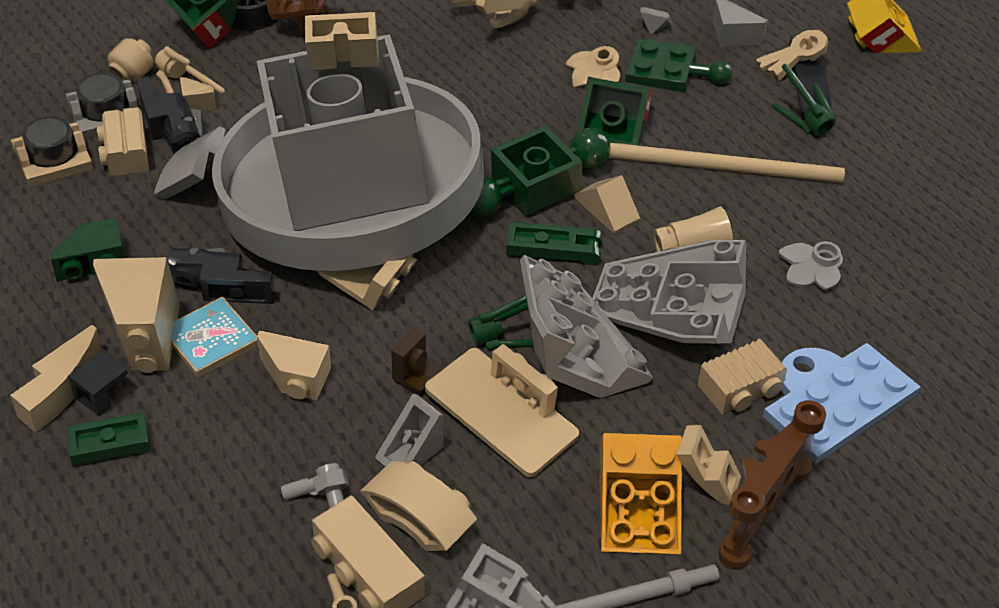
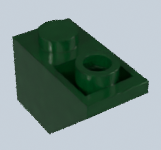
(88, 242)

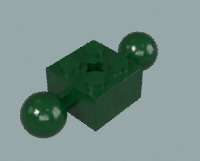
(539, 169)

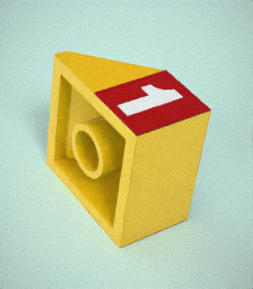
(882, 26)

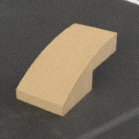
(709, 468)

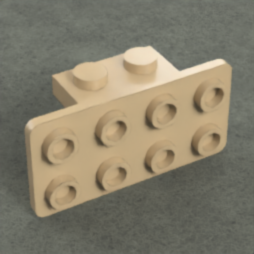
(505, 406)

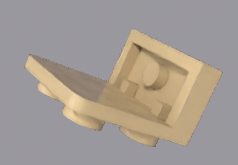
(371, 283)

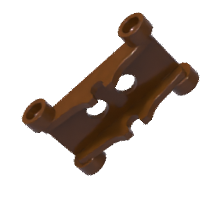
(769, 480)

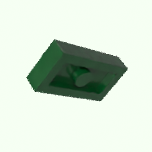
(108, 438)

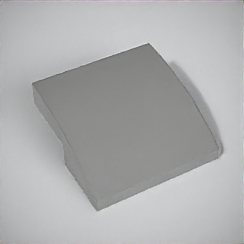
(188, 164)

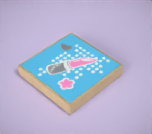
(211, 337)

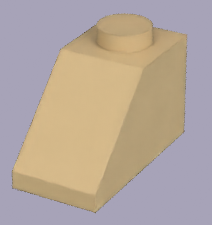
(295, 364)

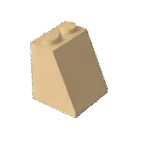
(141, 307)

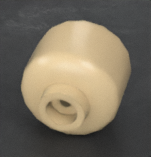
(130, 60)

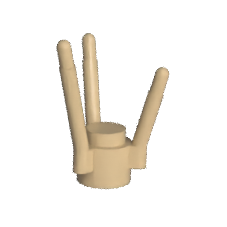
(174, 66)

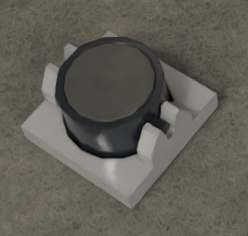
(96, 95)

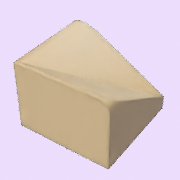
(198, 95)

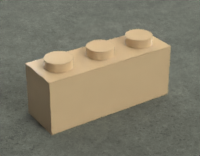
(366, 557)

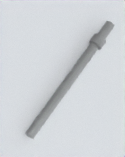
(675, 582)

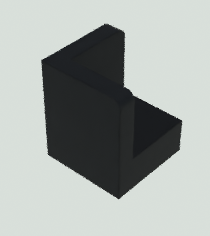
(94, 378)

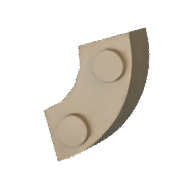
(419, 505)

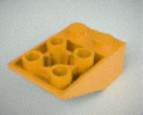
(640, 493)

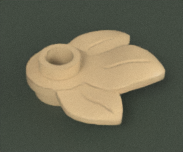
(594, 65)

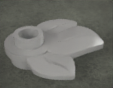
(813, 264)

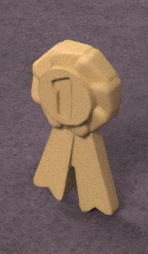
(805, 46)

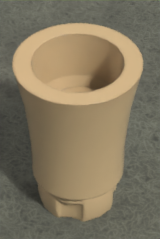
(701, 228)

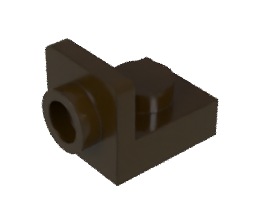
(411, 364)

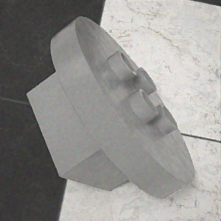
(347, 165)

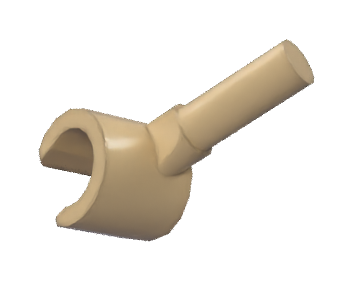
(340, 599)

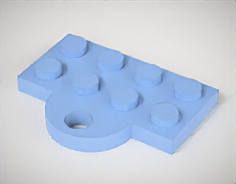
(851, 389)

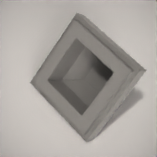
(655, 19)

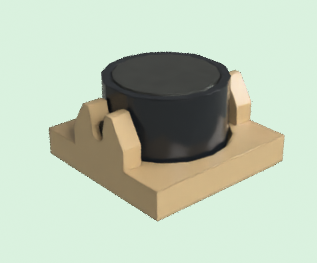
(51, 150)

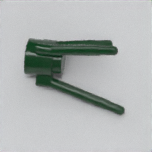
(817, 118)
(488, 326)

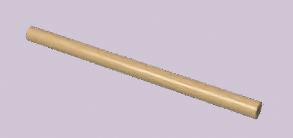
(727, 163)

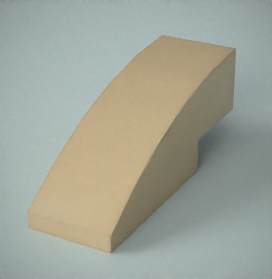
(51, 390)

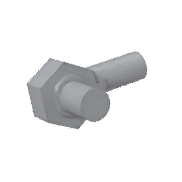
(328, 482)

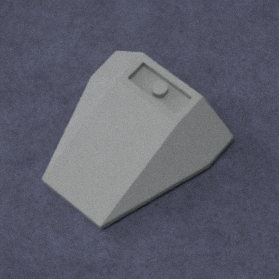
(678, 292)
(575, 336)

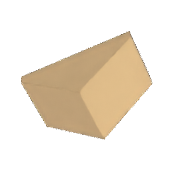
(610, 203)

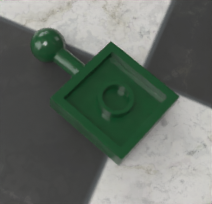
(670, 65)

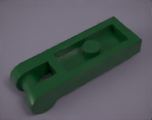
(554, 242)

